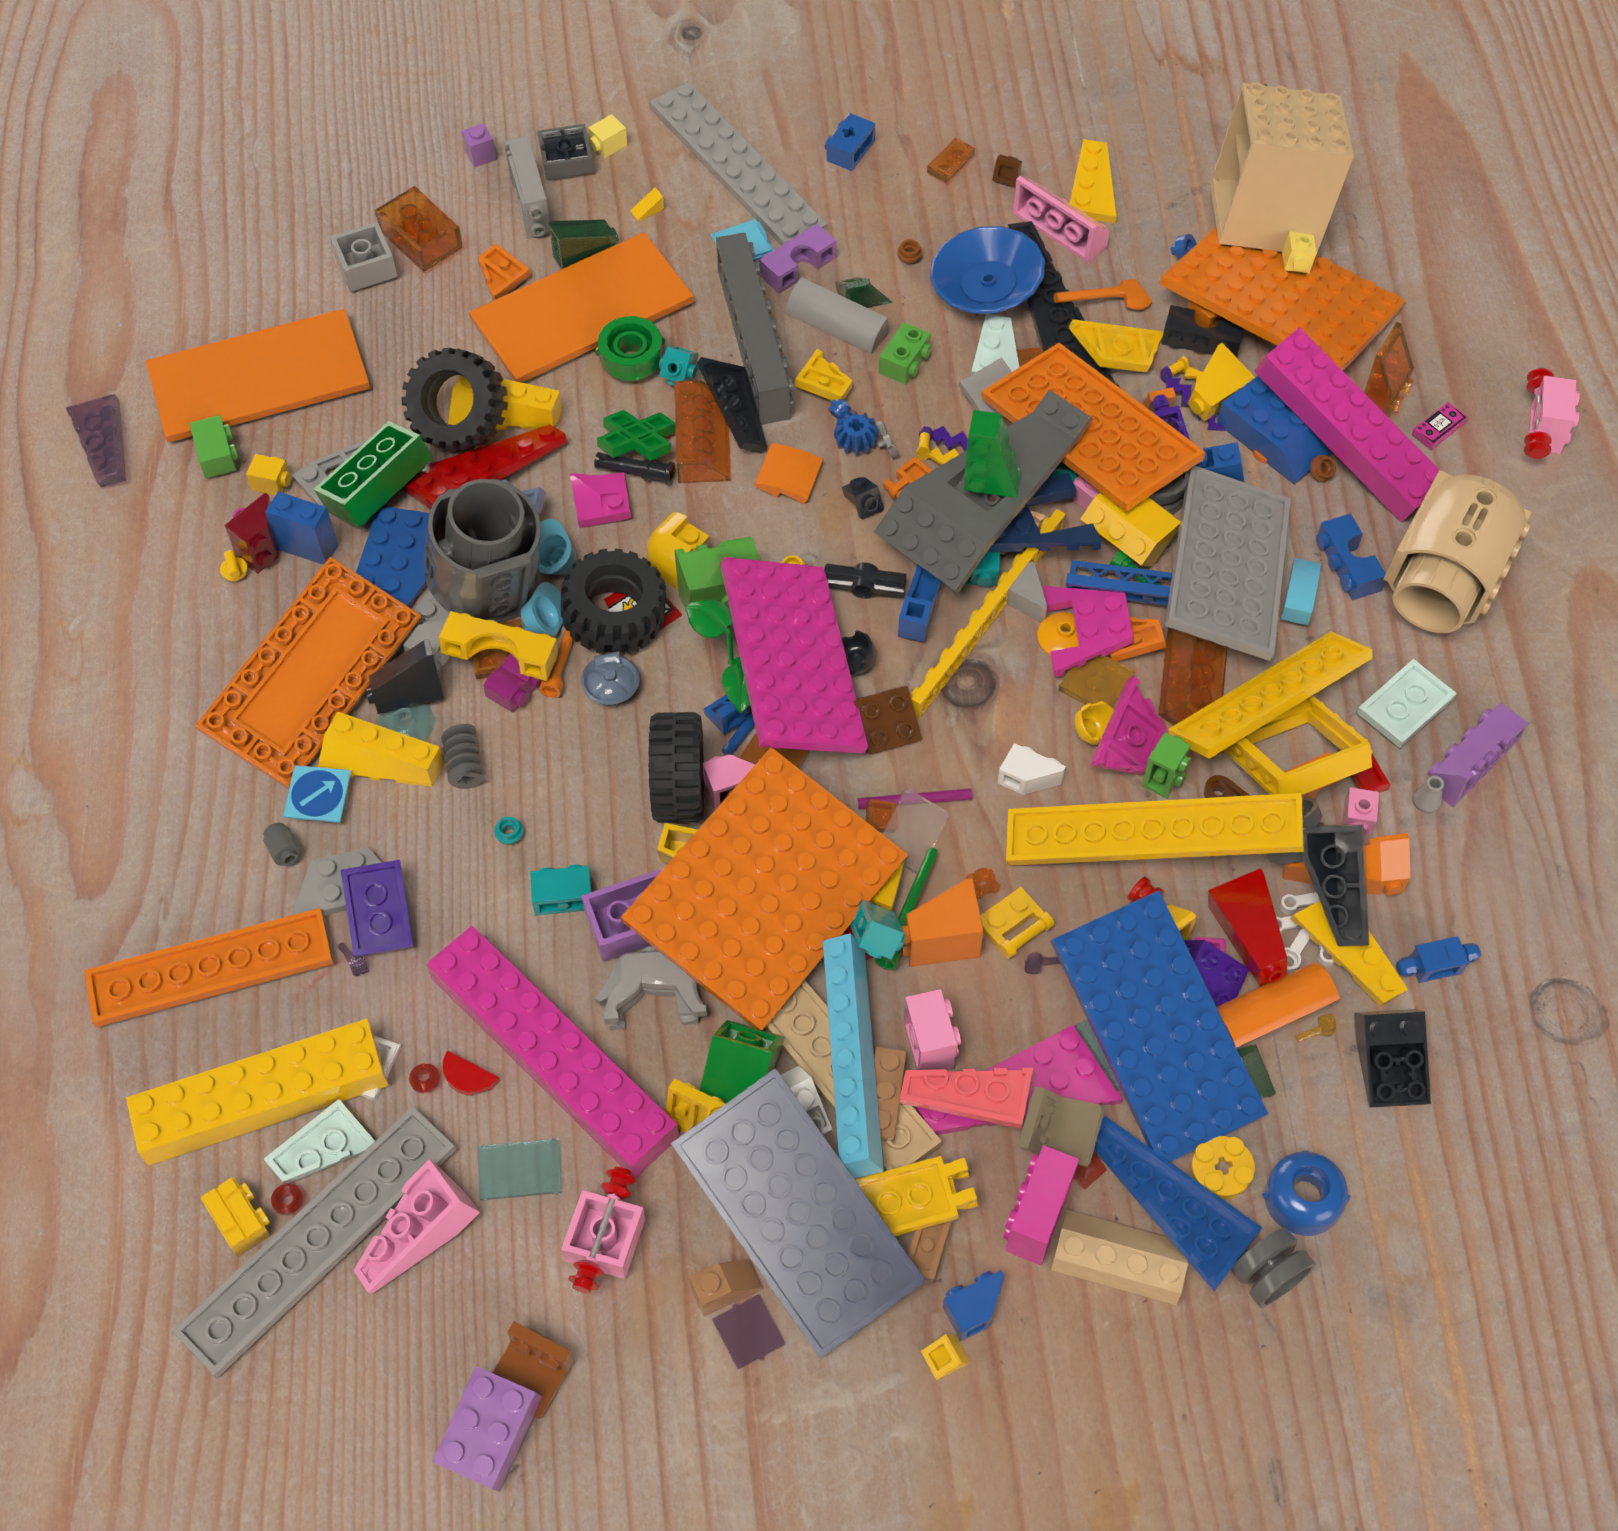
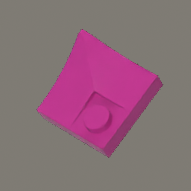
(600, 498)

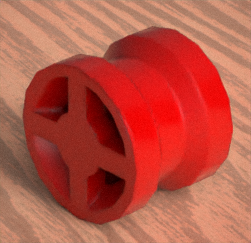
(1142, 889)

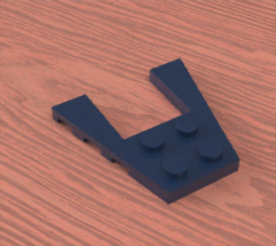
(1024, 532)

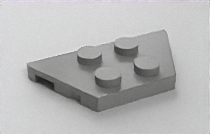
(323, 881)

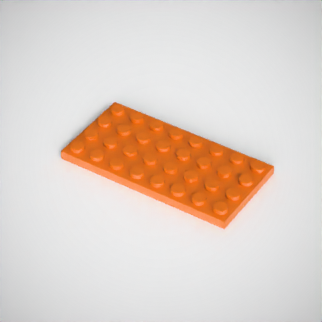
(1125, 447)

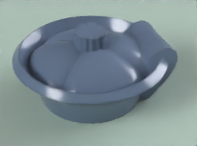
(610, 679)

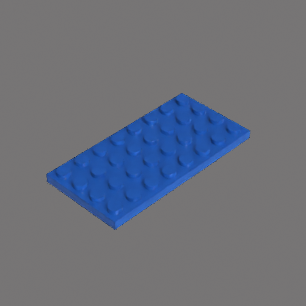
(1158, 1027)

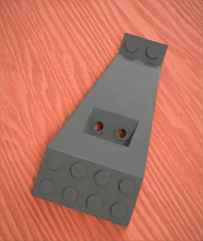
(953, 527)

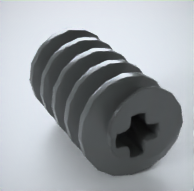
(462, 756)

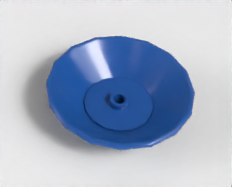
(987, 269)

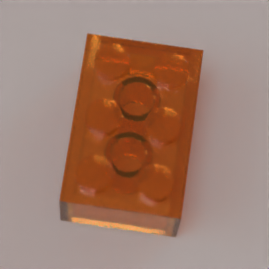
(419, 228)

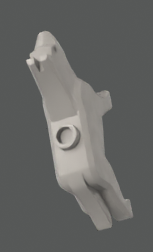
(652, 975)

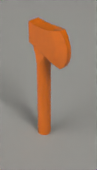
(1130, 290)

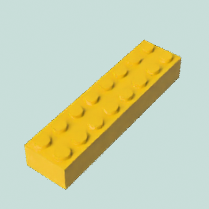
(256, 1092)

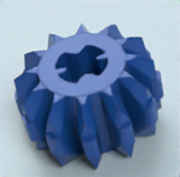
(856, 433)

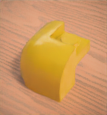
(670, 535)

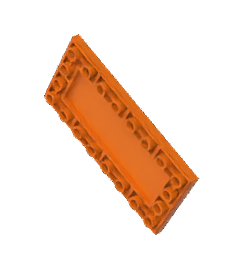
(568, 309)
(258, 373)
(308, 671)

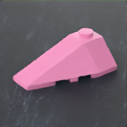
(423, 1221)

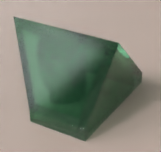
(861, 292)

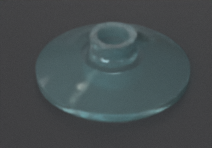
(417, 725)

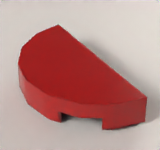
(467, 1077)

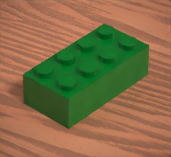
(373, 473)

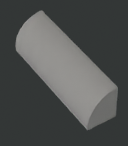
(837, 315)

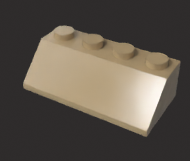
(1120, 1257)

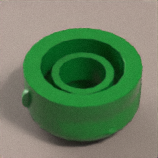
(625, 336)

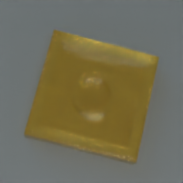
(1096, 681)

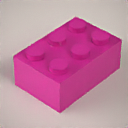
(1039, 1204)

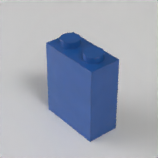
(301, 528)

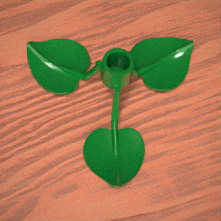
(710, 620)

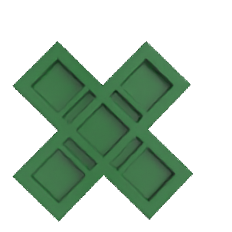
(642, 435)

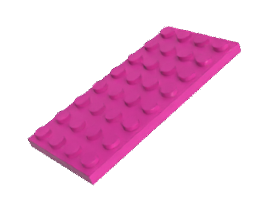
(792, 656)

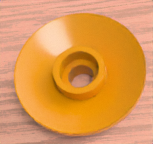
(1051, 635)

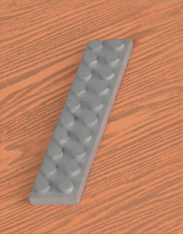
(735, 163)
(310, 1243)

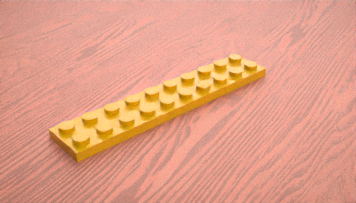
(1156, 829)

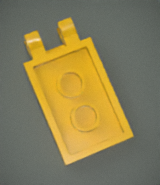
(918, 1194)

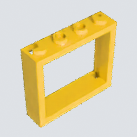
(1353, 757)

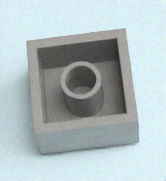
(363, 256)

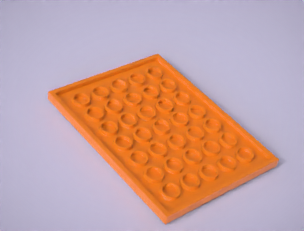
(1259, 295)
(764, 889)

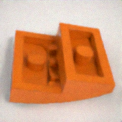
(788, 472)

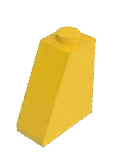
(1218, 382)

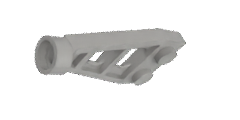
(315, 472)

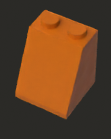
(944, 928)

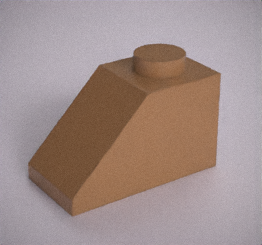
(723, 1285)

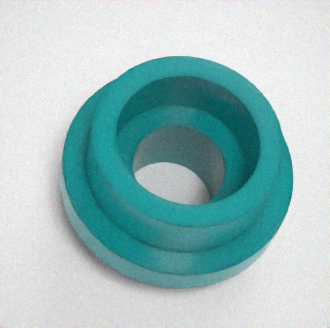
(508, 823)

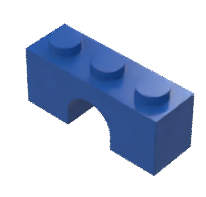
(1356, 574)

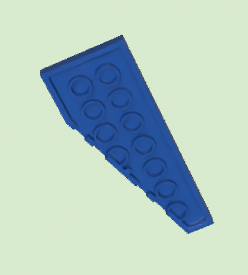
(396, 553)

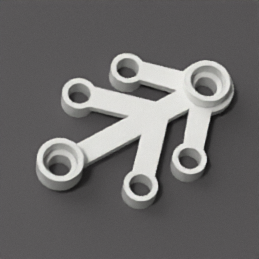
(1293, 953)

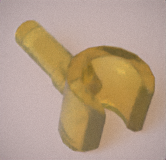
(1326, 1028)

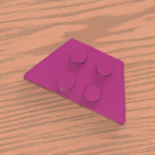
(1130, 733)

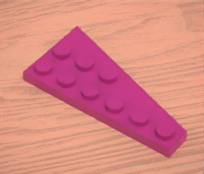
(1058, 1064)

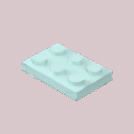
(1406, 703)

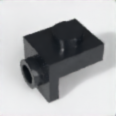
(864, 496)

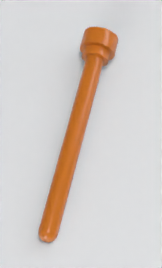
(554, 684)

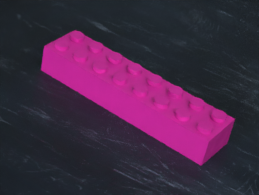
(1349, 423)

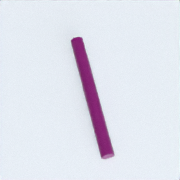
(934, 797)

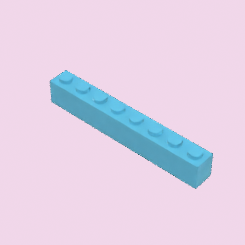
(852, 1057)

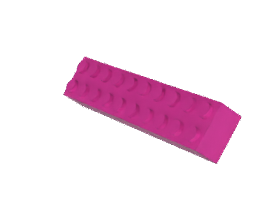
(553, 1051)

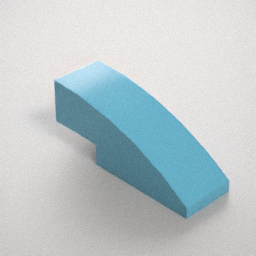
(1301, 591)

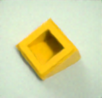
(945, 1356)

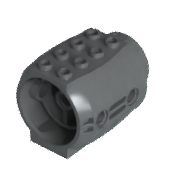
(482, 550)

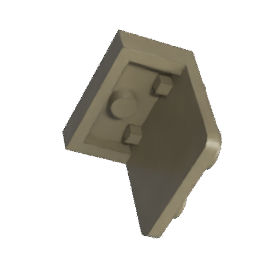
(1061, 1125)

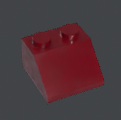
(253, 536)

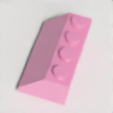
(1059, 219)

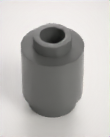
(281, 844)

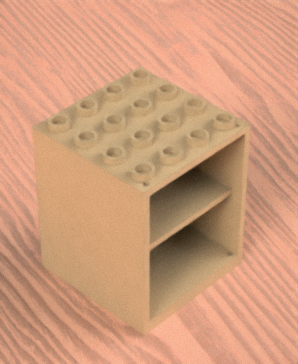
(1280, 166)

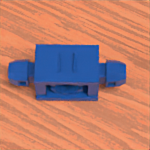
(1438, 959)

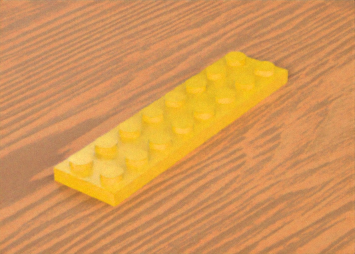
(1270, 694)

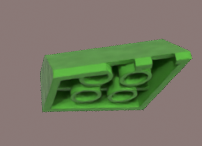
(700, 570)

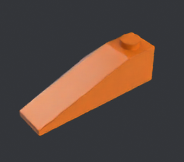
(1385, 865)

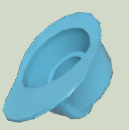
(556, 551)
(543, 611)

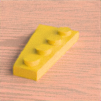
(1093, 183)
(1365, 963)

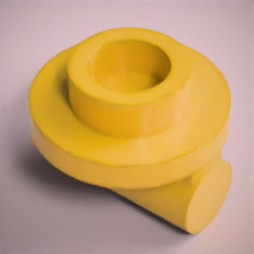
(233, 567)

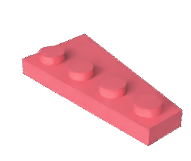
(980, 1095)

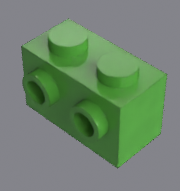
(905, 353)
(213, 446)
(1167, 765)

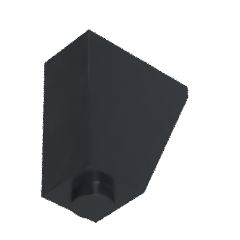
(406, 680)

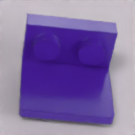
(1218, 970)

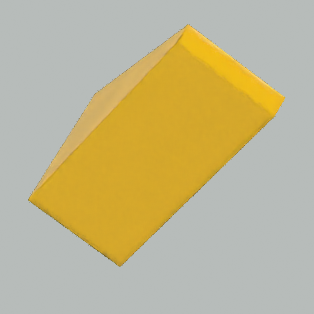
(648, 206)

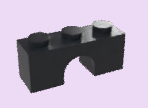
(1185, 333)

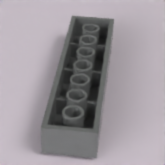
(754, 328)

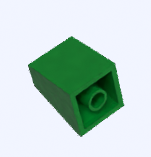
(738, 1059)

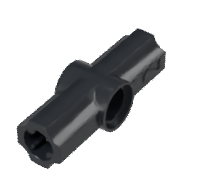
(865, 580)

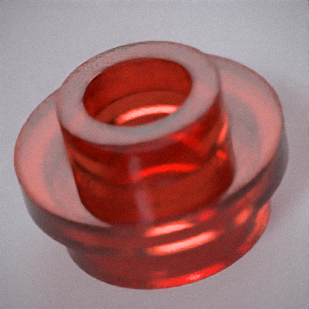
(428, 1085)
(281, 1193)

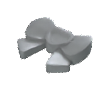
(886, 440)

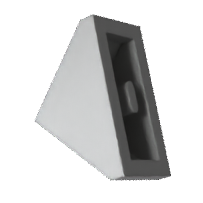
(1027, 594)

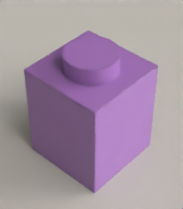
(479, 145)

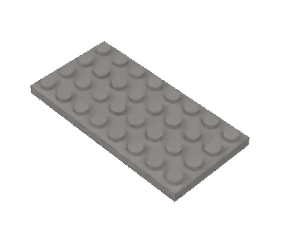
(1229, 563)

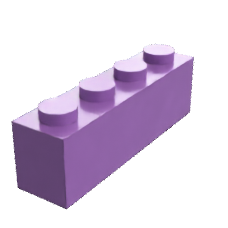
(1478, 752)

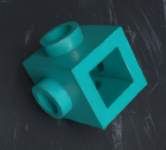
(678, 364)

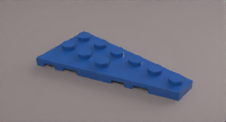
(1192, 1217)

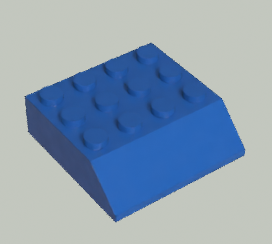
(1271, 428)

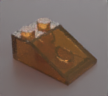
(1391, 372)

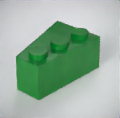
(989, 457)

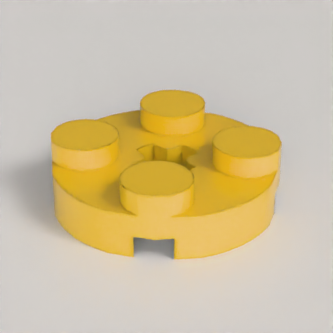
(1230, 1151)

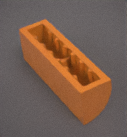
(1278, 1003)

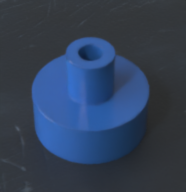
(1183, 245)

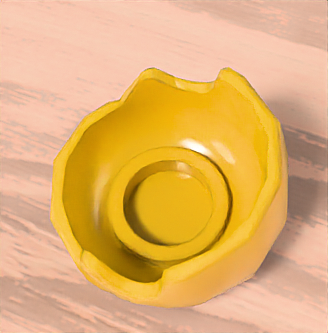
(1092, 721)

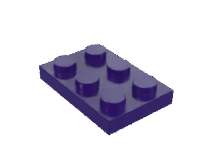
(377, 908)

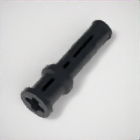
(646, 469)

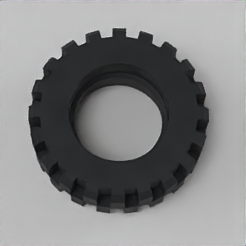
(423, 392)
(613, 573)
(676, 767)

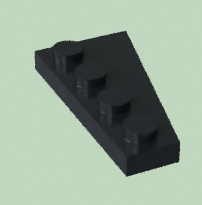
(735, 400)

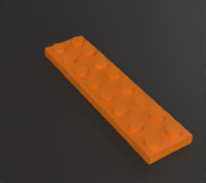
(207, 967)

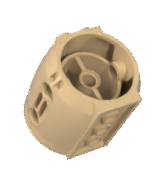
(1456, 552)

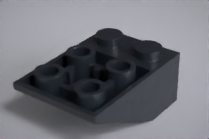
(1393, 1057)

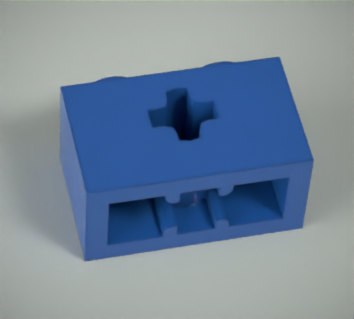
(850, 141)

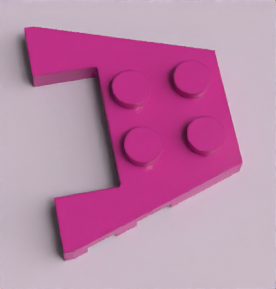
(1100, 624)

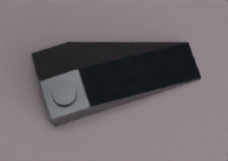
(1338, 874)

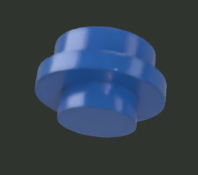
(839, 408)

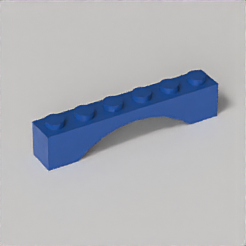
(918, 605)

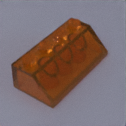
(700, 435)
(1191, 675)

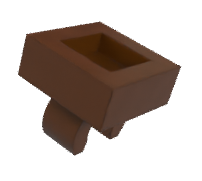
(1007, 170)

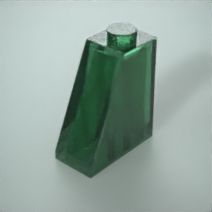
(579, 239)

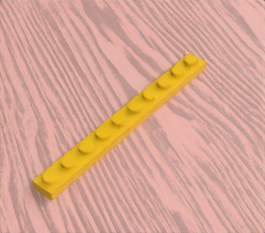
(978, 623)

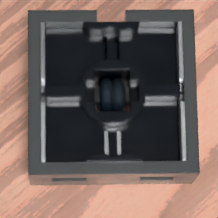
(565, 151)

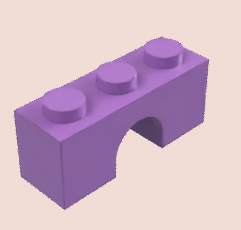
(781, 265)

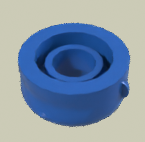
(1292, 1211)

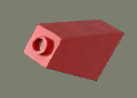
(1250, 923)

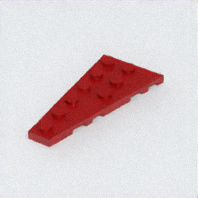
(486, 462)

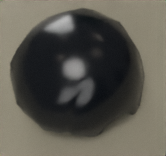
(859, 652)

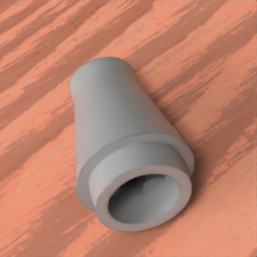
(1429, 795)

